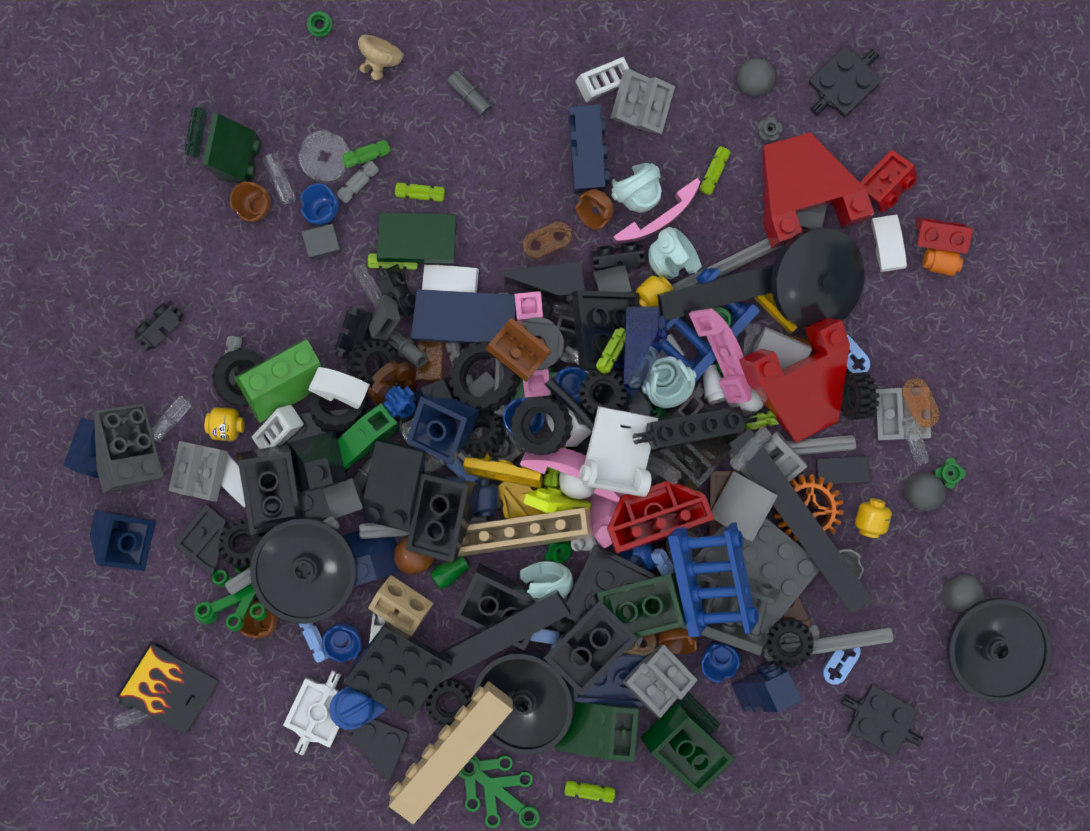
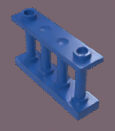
(741, 318)
(692, 594)

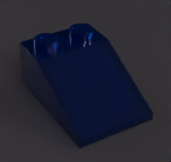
(642, 344)

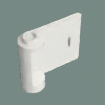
(613, 458)

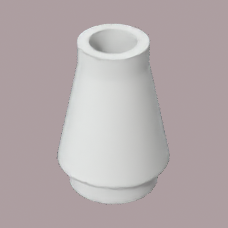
(712, 388)

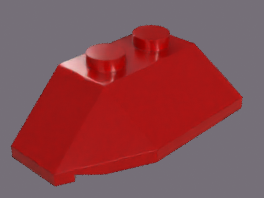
(654, 517)

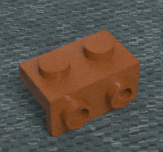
(518, 349)

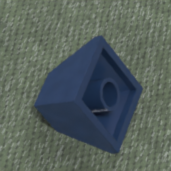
(442, 427)
(121, 540)
(373, 557)

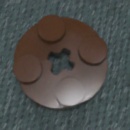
(389, 377)

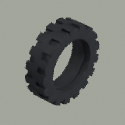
(458, 380)

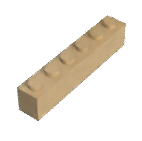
(527, 531)
(450, 752)

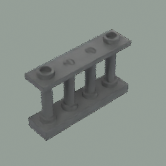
(731, 632)

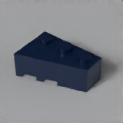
(587, 148)
(767, 688)

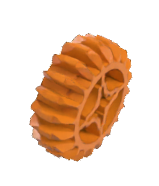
(810, 497)

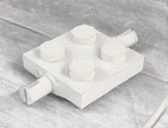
(311, 714)

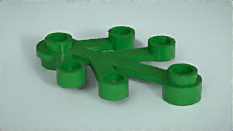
(244, 597)
(494, 788)

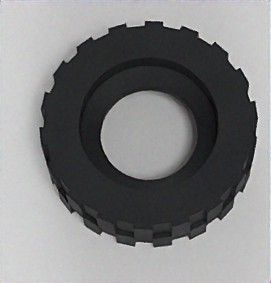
(222, 370)
(522, 419)
(330, 422)

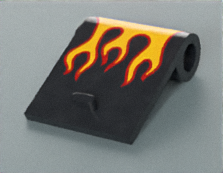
(163, 685)

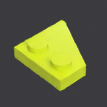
(553, 500)

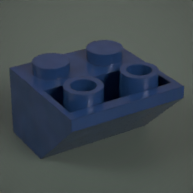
(82, 451)

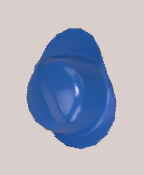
(353, 709)

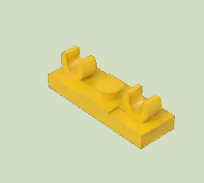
(502, 471)

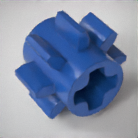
(400, 401)

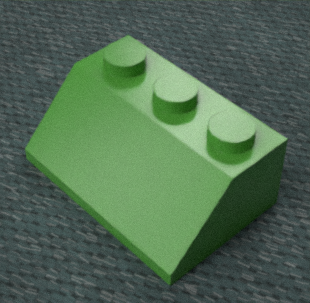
(279, 379)

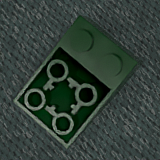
(602, 731)

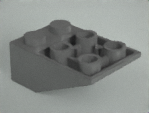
(125, 449)

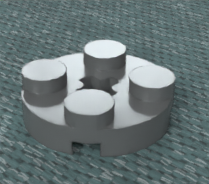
(550, 335)

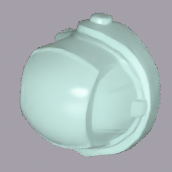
(639, 191)
(672, 253)
(669, 382)
(547, 578)

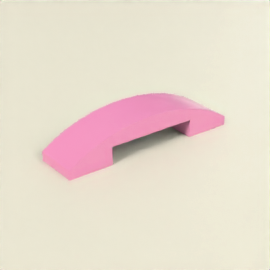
(633, 233)
(530, 306)
(727, 352)
(566, 462)

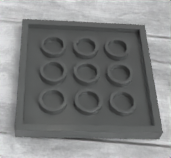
(768, 559)

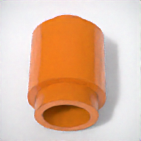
(942, 261)

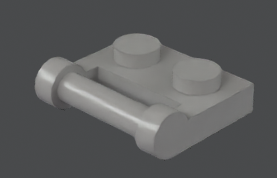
(788, 460)

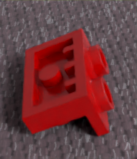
(889, 180)
(943, 235)

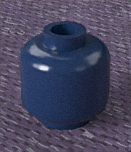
(488, 498)

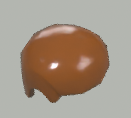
(245, 195)
(598, 199)
(410, 562)
(259, 629)
(683, 644)

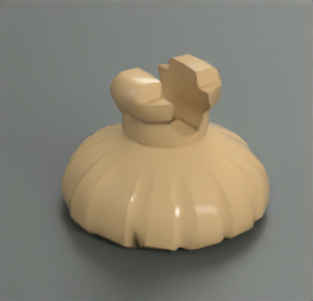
(378, 54)

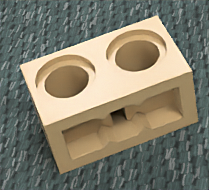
(400, 605)

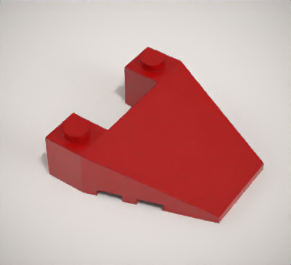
(804, 176)
(808, 392)

